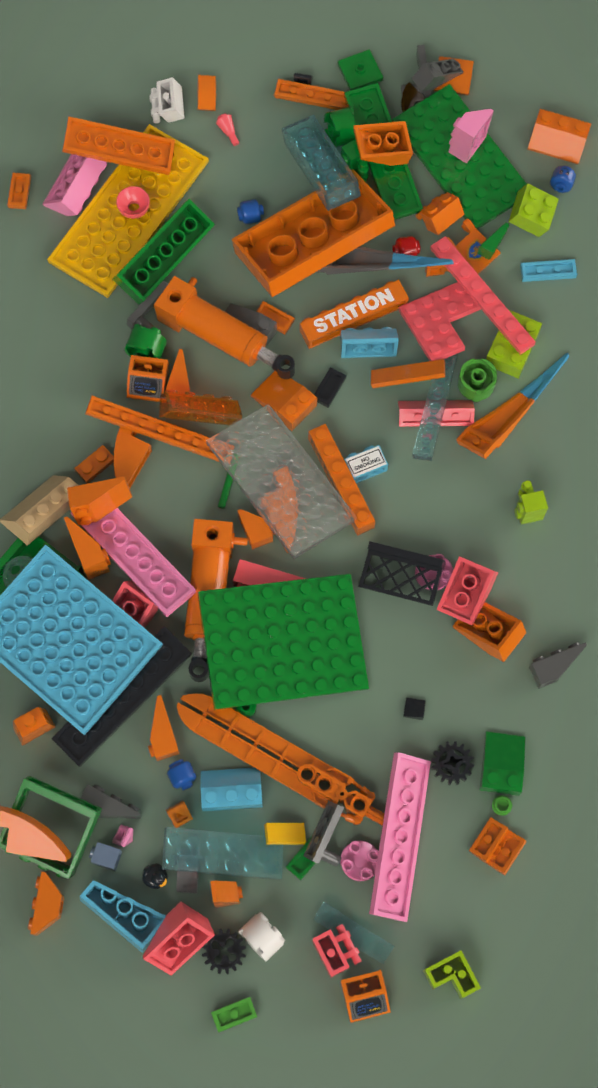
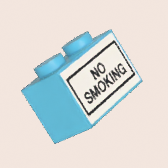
(366, 463)

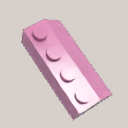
(74, 185)

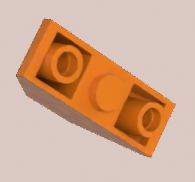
(47, 905)

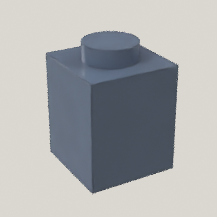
(105, 856)

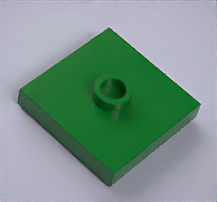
(360, 70)

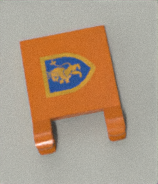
(470, 245)

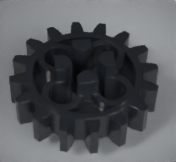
(235, 949)

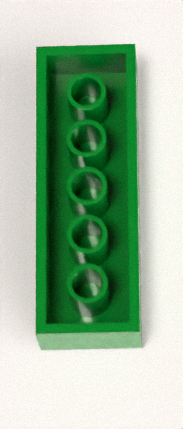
(163, 251)

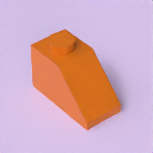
(255, 529)

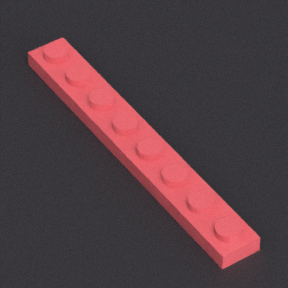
(483, 296)

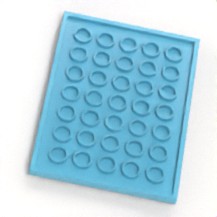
(70, 640)

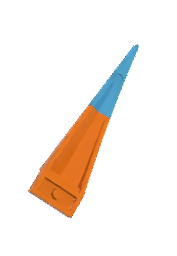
(495, 427)

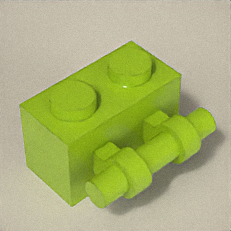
(531, 505)

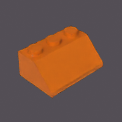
(559, 136)

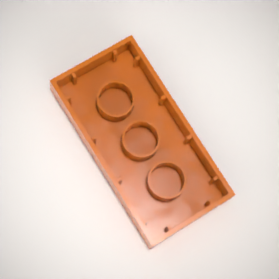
(310, 237)

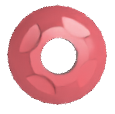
(133, 195)

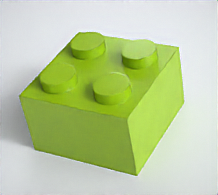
(533, 210)

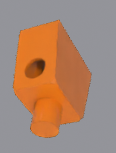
(33, 725)

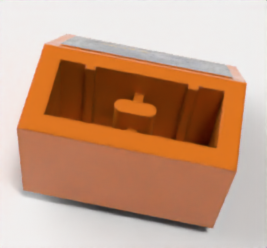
(147, 378)
(365, 996)

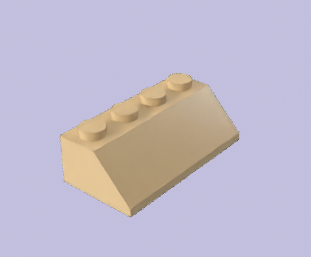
(39, 509)

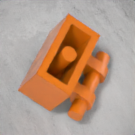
(441, 213)

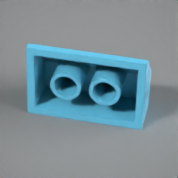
(369, 342)
(231, 789)

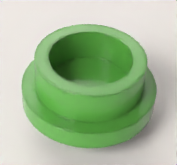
(501, 805)

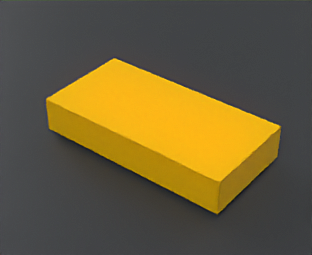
(285, 833)

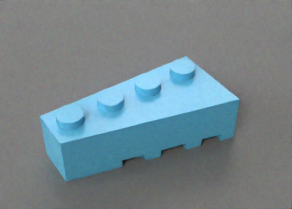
(126, 916)

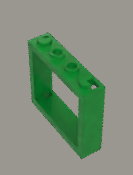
(66, 799)

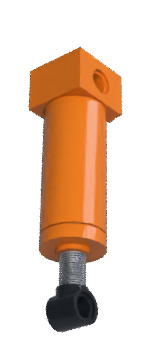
(182, 308)
(207, 573)

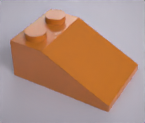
(384, 143)
(287, 398)
(97, 499)
(93, 559)
(493, 631)

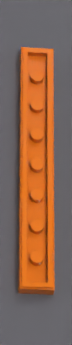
(149, 426)

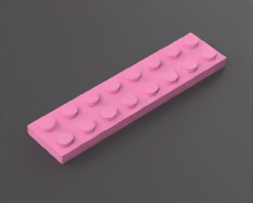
(141, 561)
(400, 837)

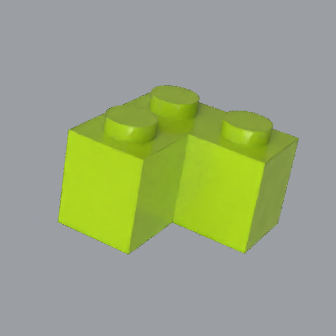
(454, 969)

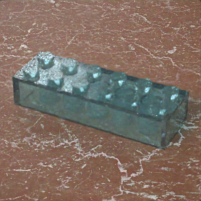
(321, 162)

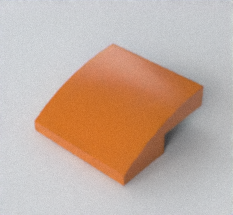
(461, 83)
(497, 846)

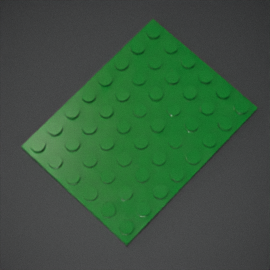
(282, 641)

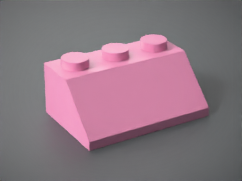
(469, 133)

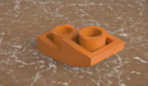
(206, 93)

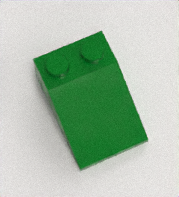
(503, 764)

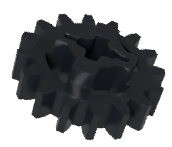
(454, 771)

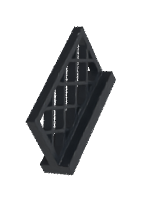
(409, 558)

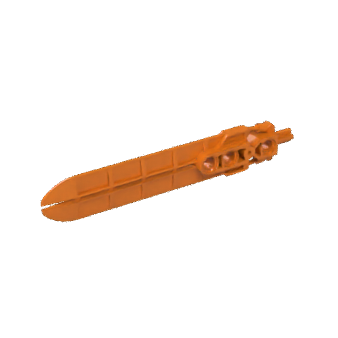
(281, 748)

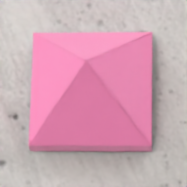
(123, 836)

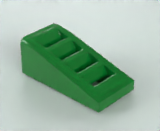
(489, 247)

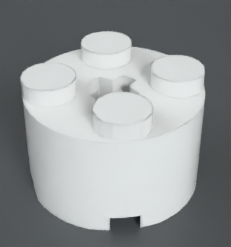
(261, 936)

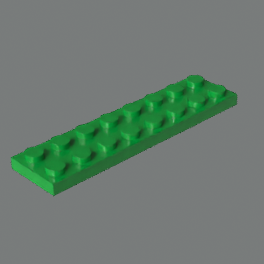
(394, 181)

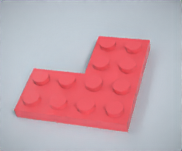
(432, 318)

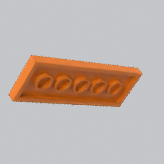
(118, 145)

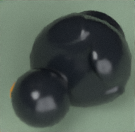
(154, 876)

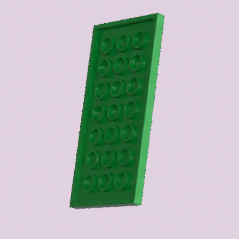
(484, 184)

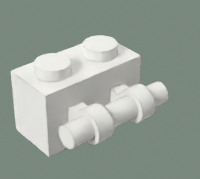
(167, 101)

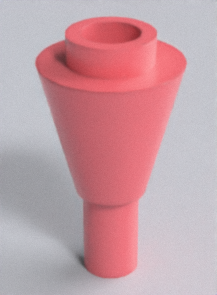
(225, 123)

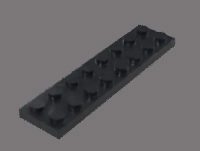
(148, 680)

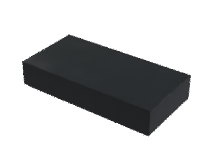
(329, 387)

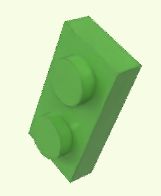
(234, 1014)

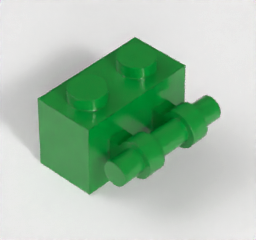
(352, 158)

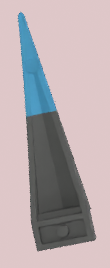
(368, 259)

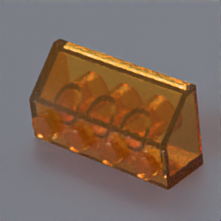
(199, 408)

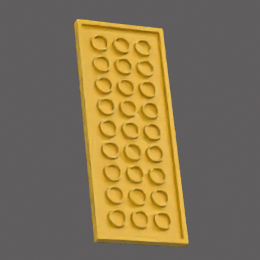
(104, 238)

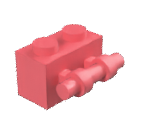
(331, 953)

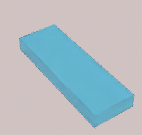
(548, 270)

